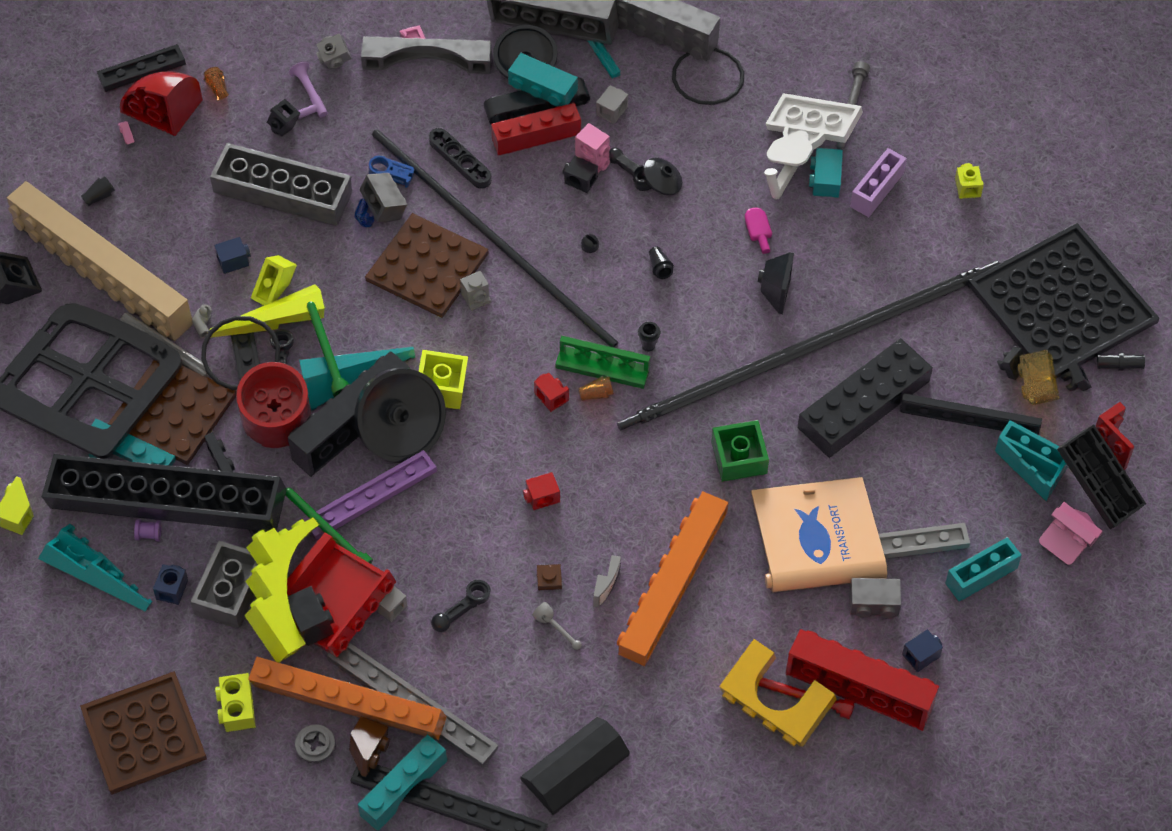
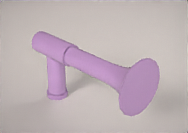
(300, 71)

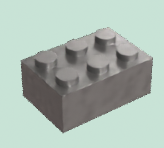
(222, 589)

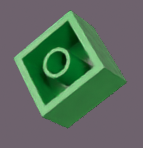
(740, 450)

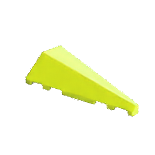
(284, 310)

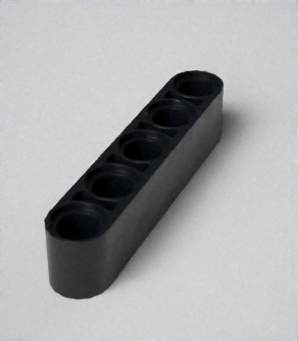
(523, 103)

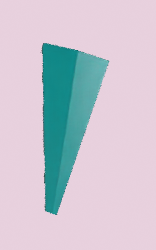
(350, 367)
(78, 559)

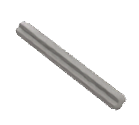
(187, 359)

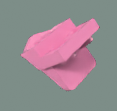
(1069, 533)

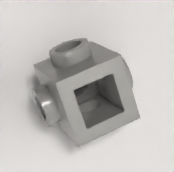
(333, 51)

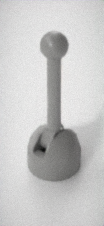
(545, 614)

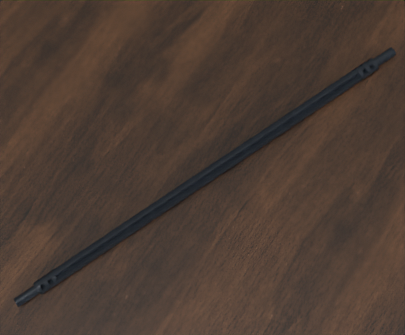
(802, 348)

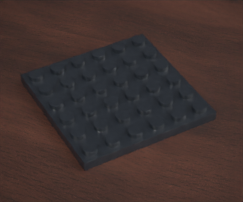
(1063, 299)

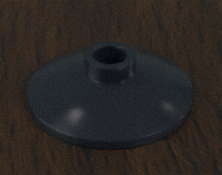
(662, 176)

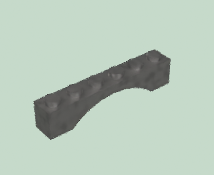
(383, 52)

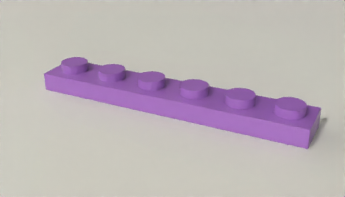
(375, 492)

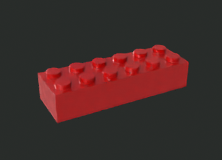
(862, 679)

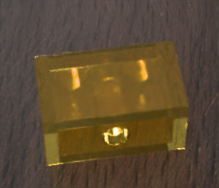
(1038, 377)

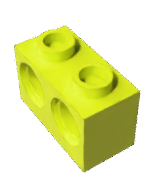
(238, 702)

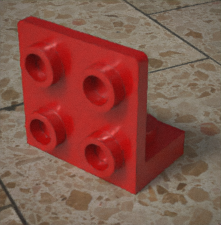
(1108, 427)

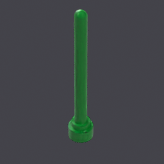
(338, 382)
(323, 525)

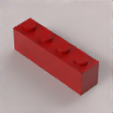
(536, 129)

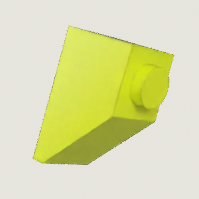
(273, 279)

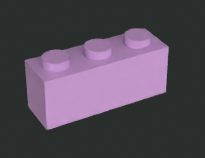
(878, 182)

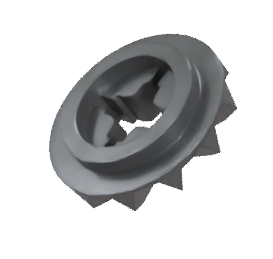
(308, 735)

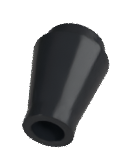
(98, 191)
(660, 263)
(649, 335)

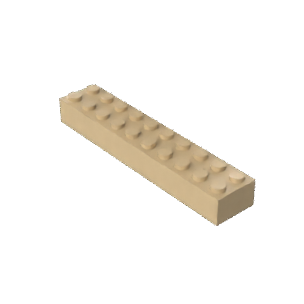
(100, 261)

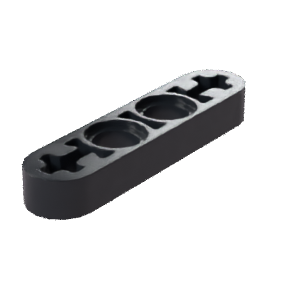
(461, 157)

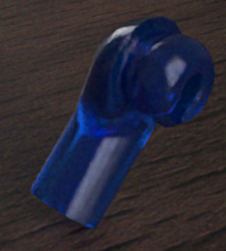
(362, 216)

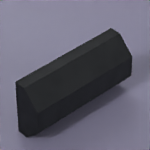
(1101, 476)
(576, 765)

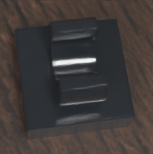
(1010, 362)
(1078, 377)

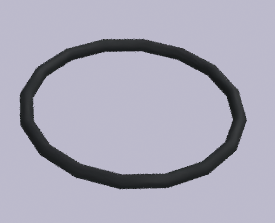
(709, 102)
(223, 322)

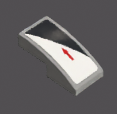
(605, 584)

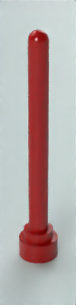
(842, 707)

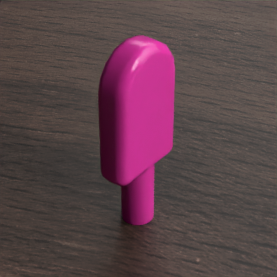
(758, 228)

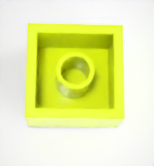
(447, 372)

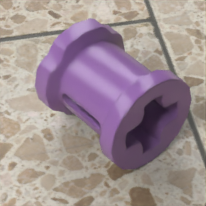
(147, 530)

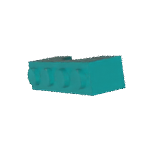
(387, 795)

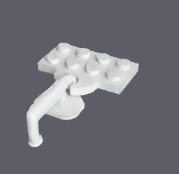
(805, 127)

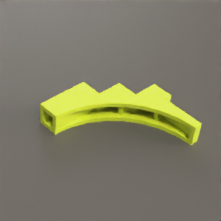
(271, 612)

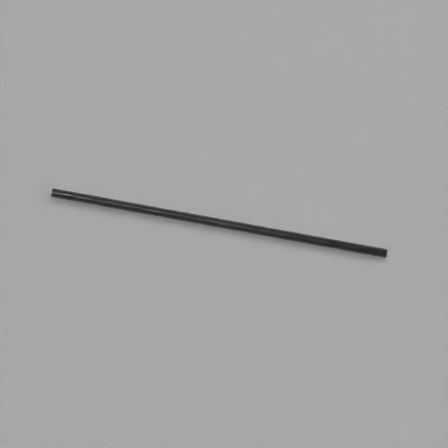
(493, 237)

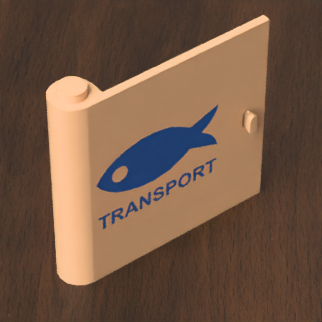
(818, 534)

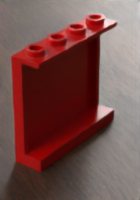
(347, 585)

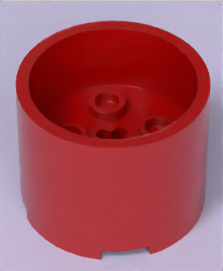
(271, 387)

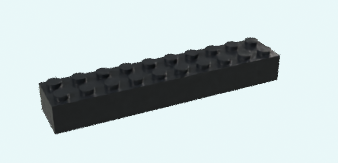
(164, 492)

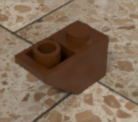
(367, 743)

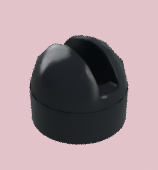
(588, 246)

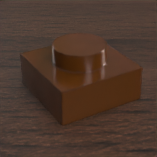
(549, 577)

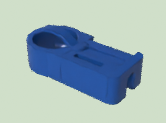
(399, 172)

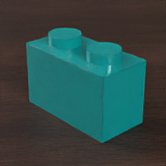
(827, 172)

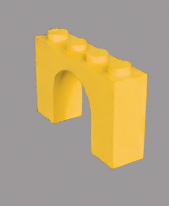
(794, 723)

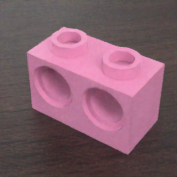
(593, 146)

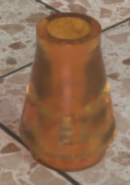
(216, 82)
(597, 389)

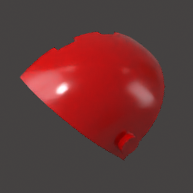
(163, 100)

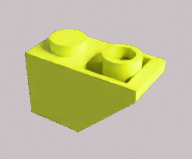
(15, 508)

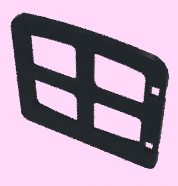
(87, 376)

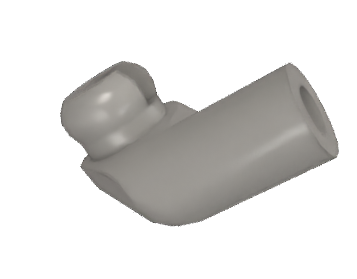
(200, 320)

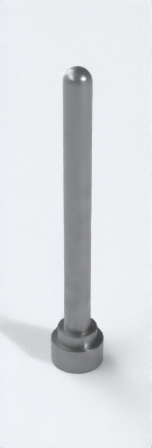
(860, 72)

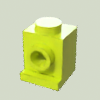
(969, 177)

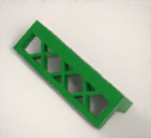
(603, 364)

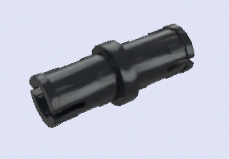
(1121, 361)

